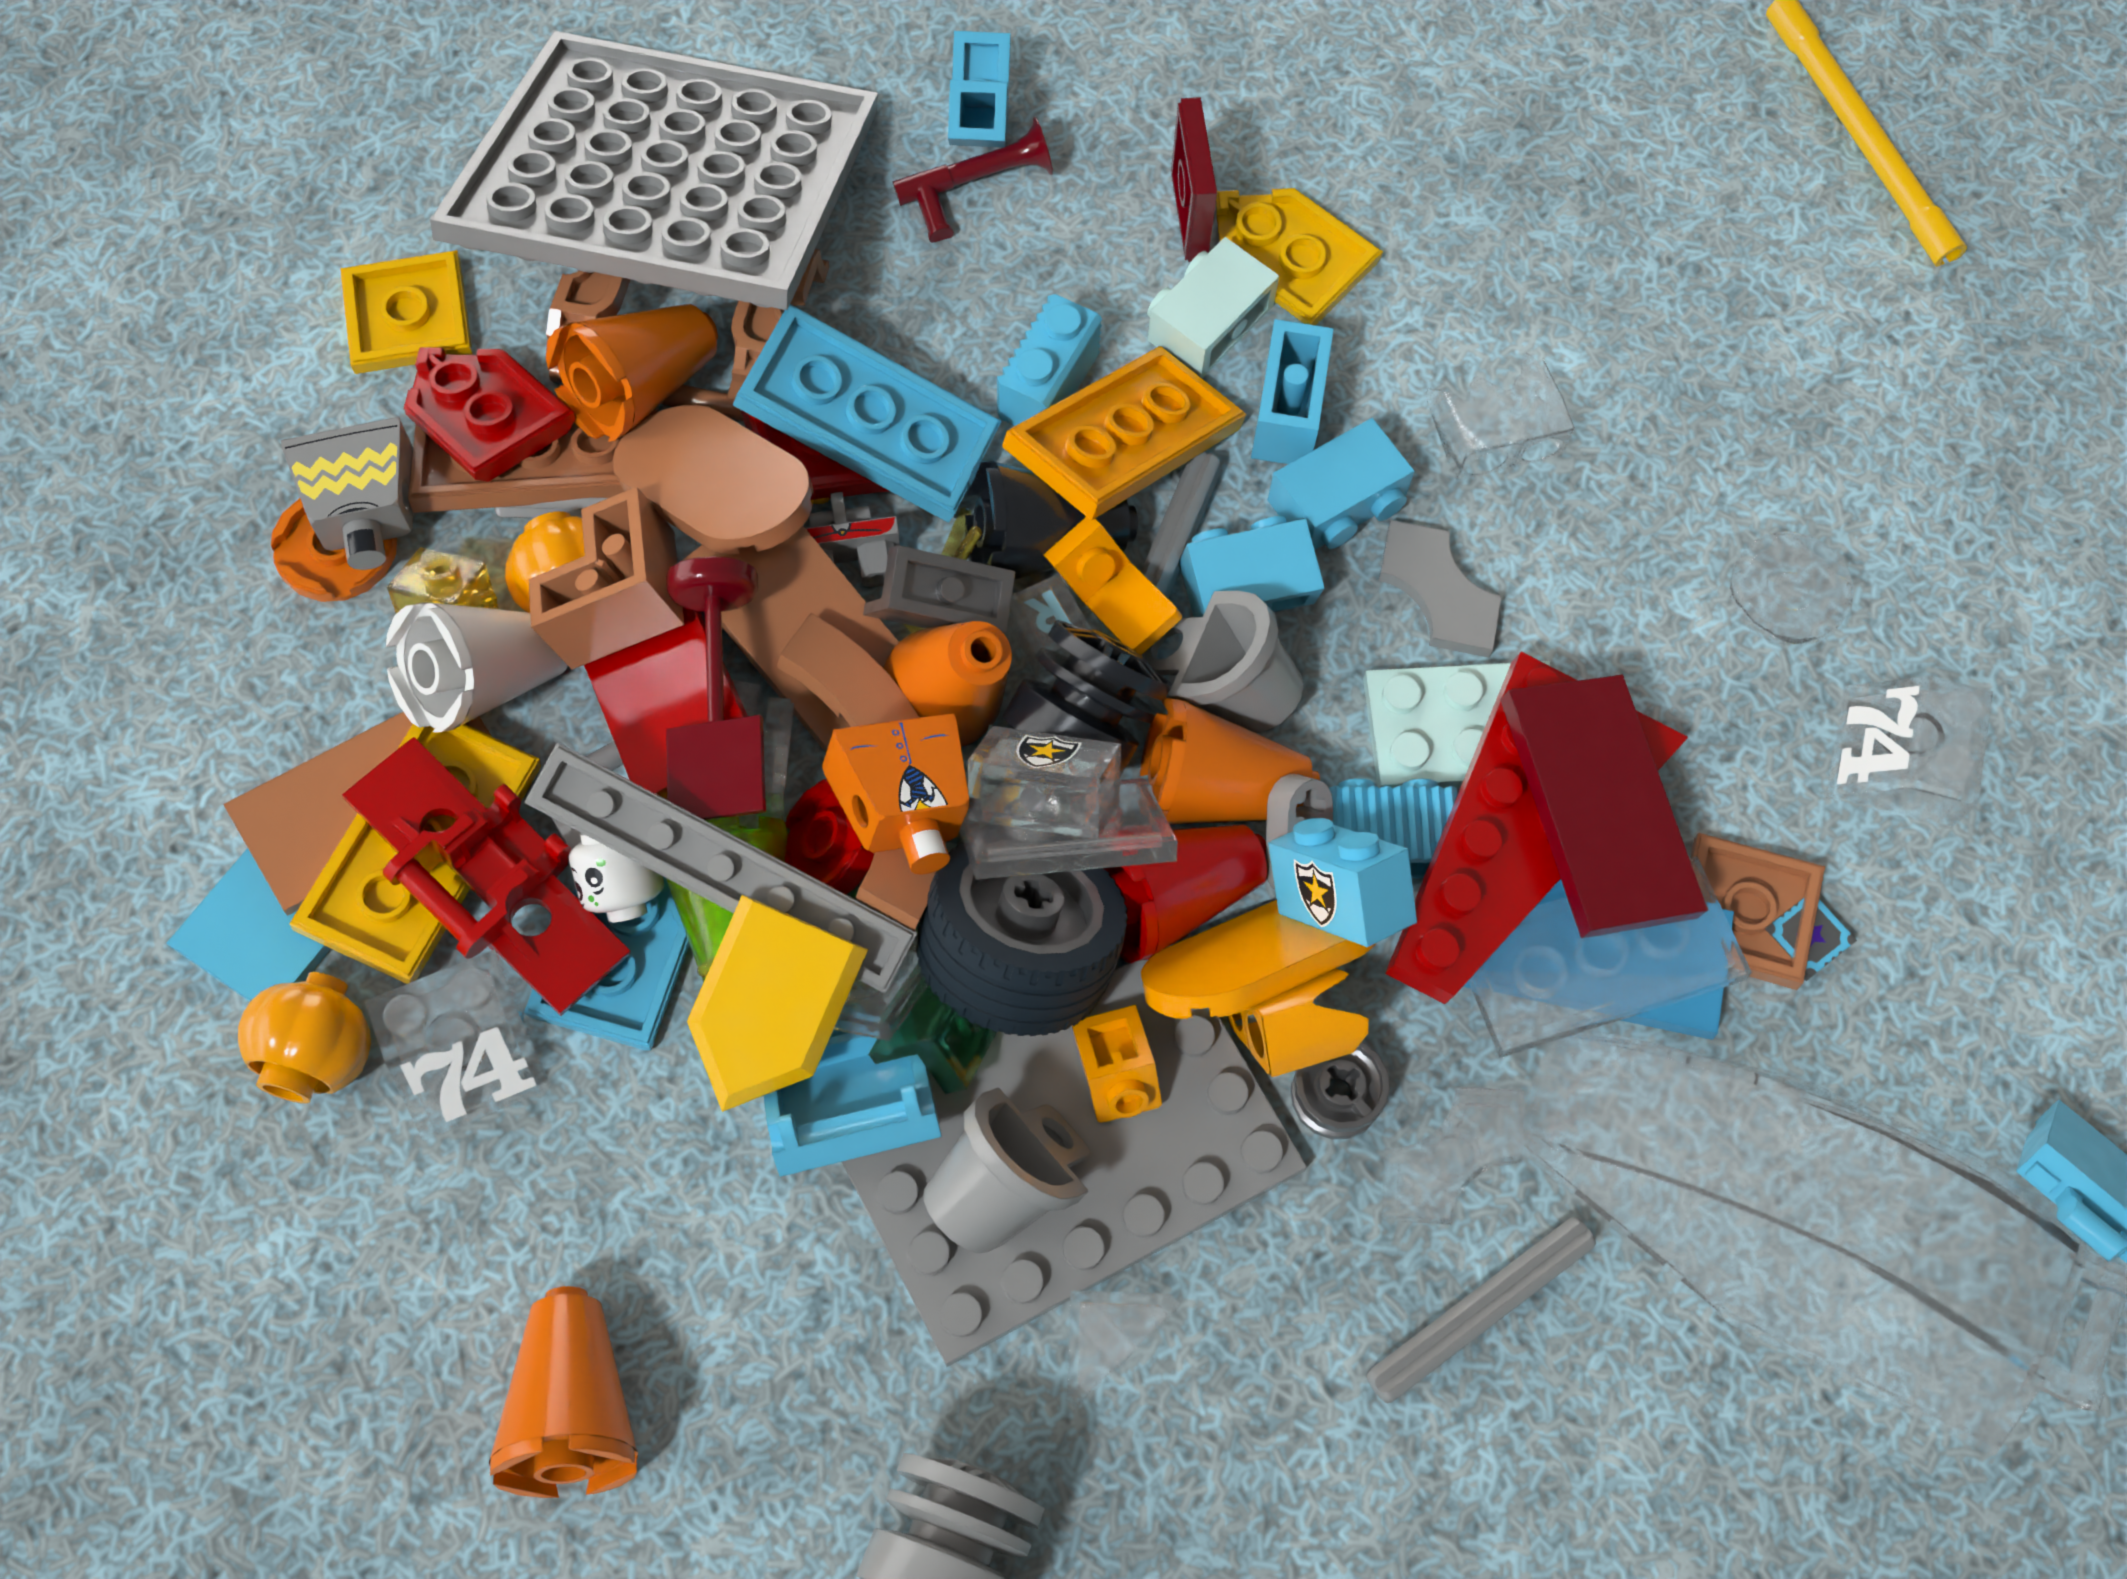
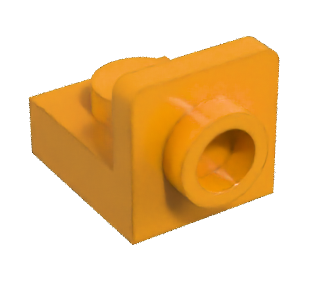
(1117, 1064)

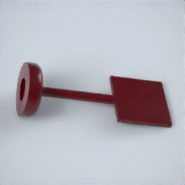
(717, 764)

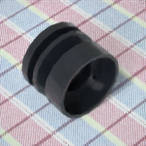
(1090, 690)

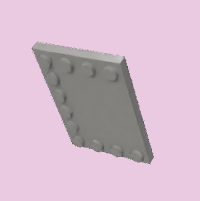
(1145, 1174)

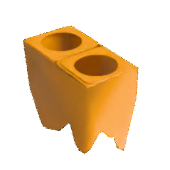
(1298, 1031)

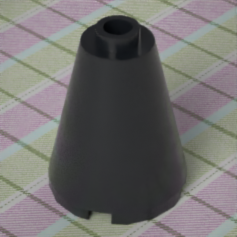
(1027, 517)

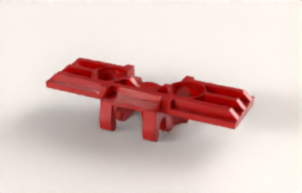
(499, 862)

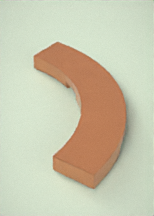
(864, 695)

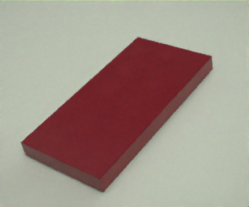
(1603, 806)

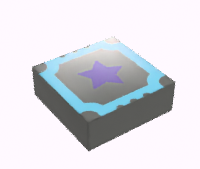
(1827, 941)

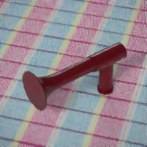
(927, 184)

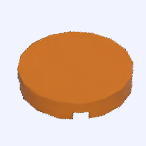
(315, 570)

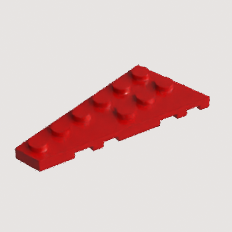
(1491, 854)

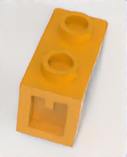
(1112, 586)

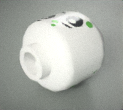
(612, 881)

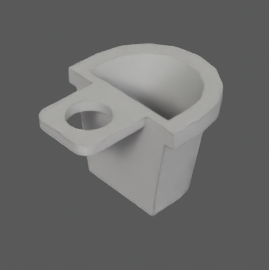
(1233, 663)
(1004, 1173)

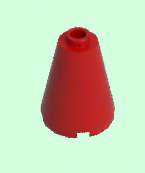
(1177, 897)

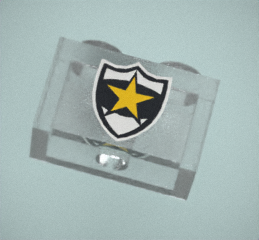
(1044, 782)

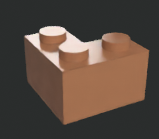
(613, 591)

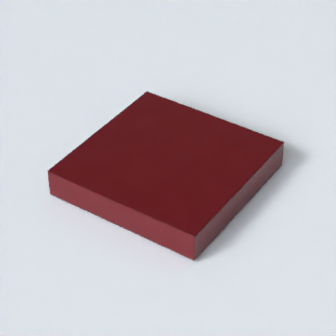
(1193, 178)

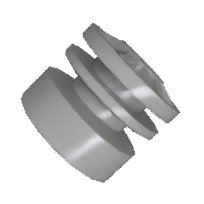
(953, 1524)

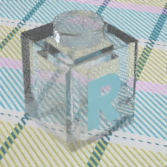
(1034, 614)

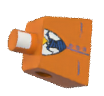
(901, 786)

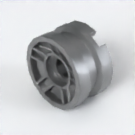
(1339, 1115)

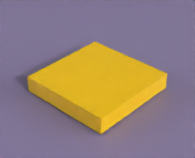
(403, 307)

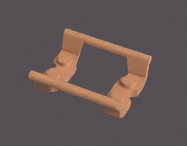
(600, 295)

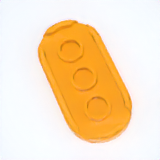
(1242, 964)

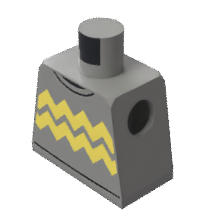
(355, 487)

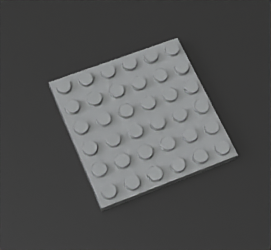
(660, 170)

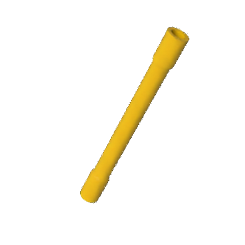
(1924, 217)

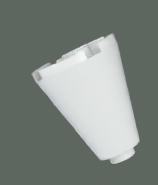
(464, 661)

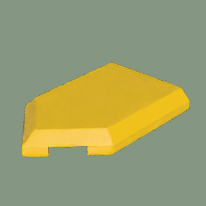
(1300, 242)
(770, 1002)

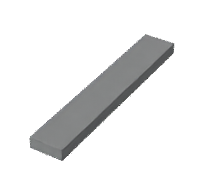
(708, 857)

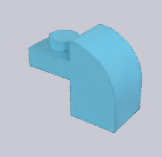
(979, 89)

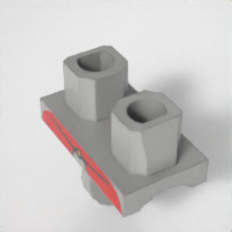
(854, 536)

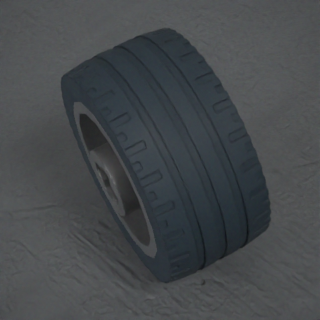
(1021, 947)

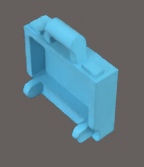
(850, 1108)
(2081, 1176)

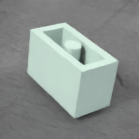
(1212, 306)

